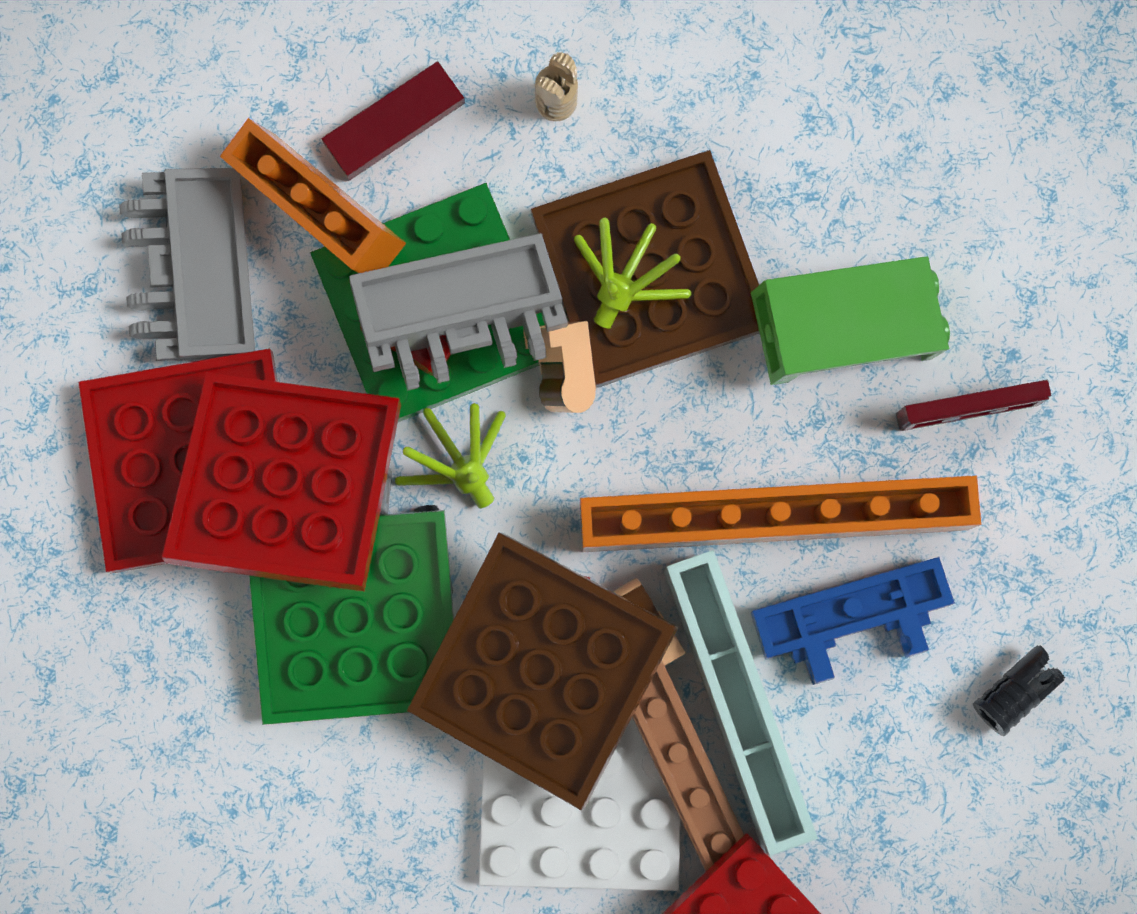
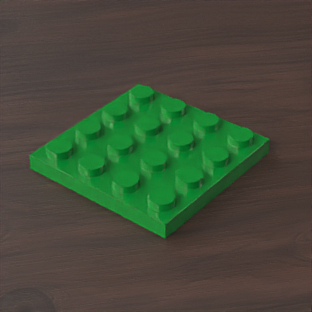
(435, 230)
(354, 650)

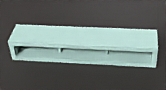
(739, 704)

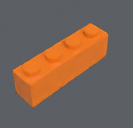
(311, 199)

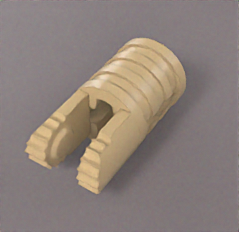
(550, 87)

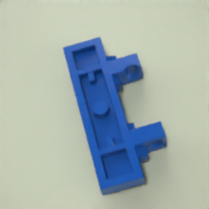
(891, 599)

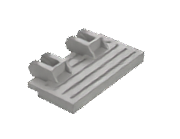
(200, 257)
(458, 299)

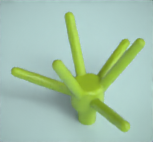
(619, 289)
(466, 471)

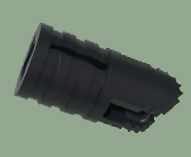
(1013, 696)

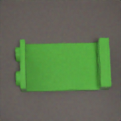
(849, 317)

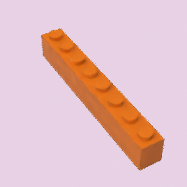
(779, 513)

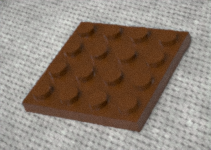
(691, 221)
(542, 670)

